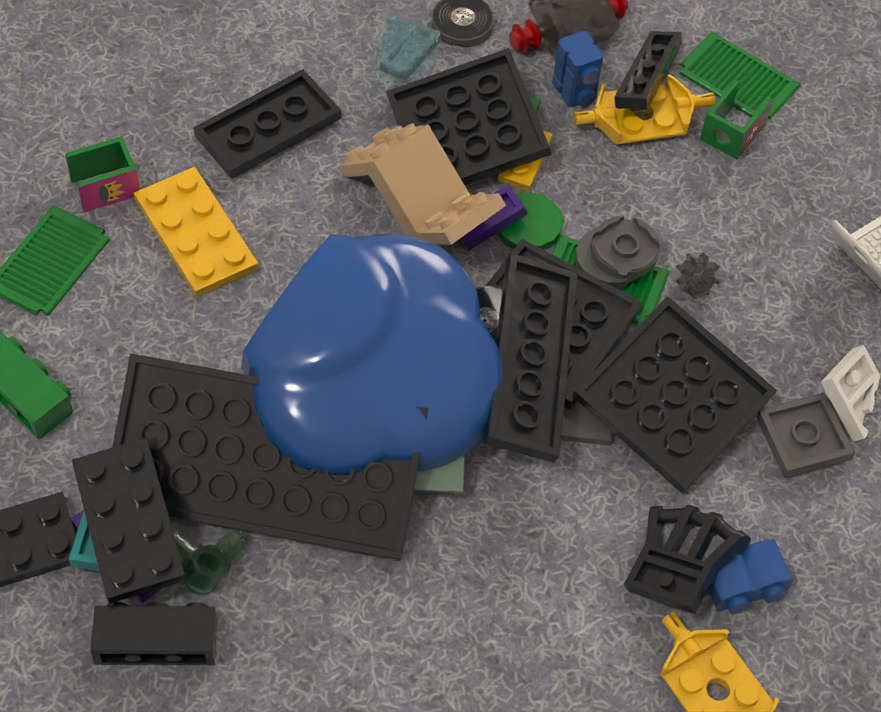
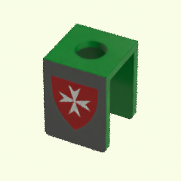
(739, 137)

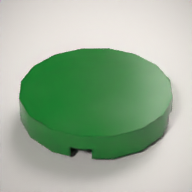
(539, 226)

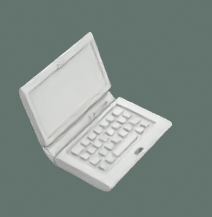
(862, 247)

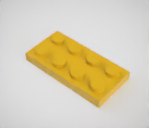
(196, 231)

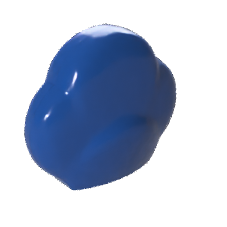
(363, 344)

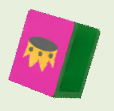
(99, 160)

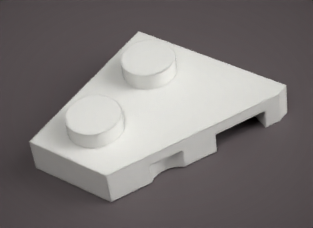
(852, 390)

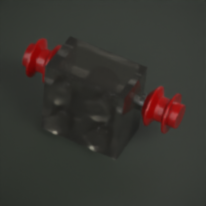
(565, 17)

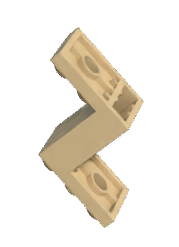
(420, 184)

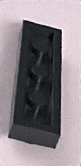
(648, 70)

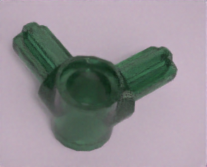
(211, 557)

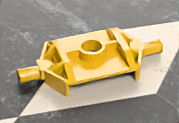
(669, 114)
(705, 659)

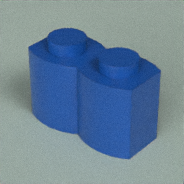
(751, 577)

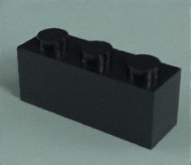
(154, 634)

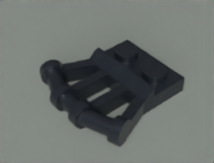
(676, 577)

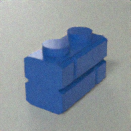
(577, 69)

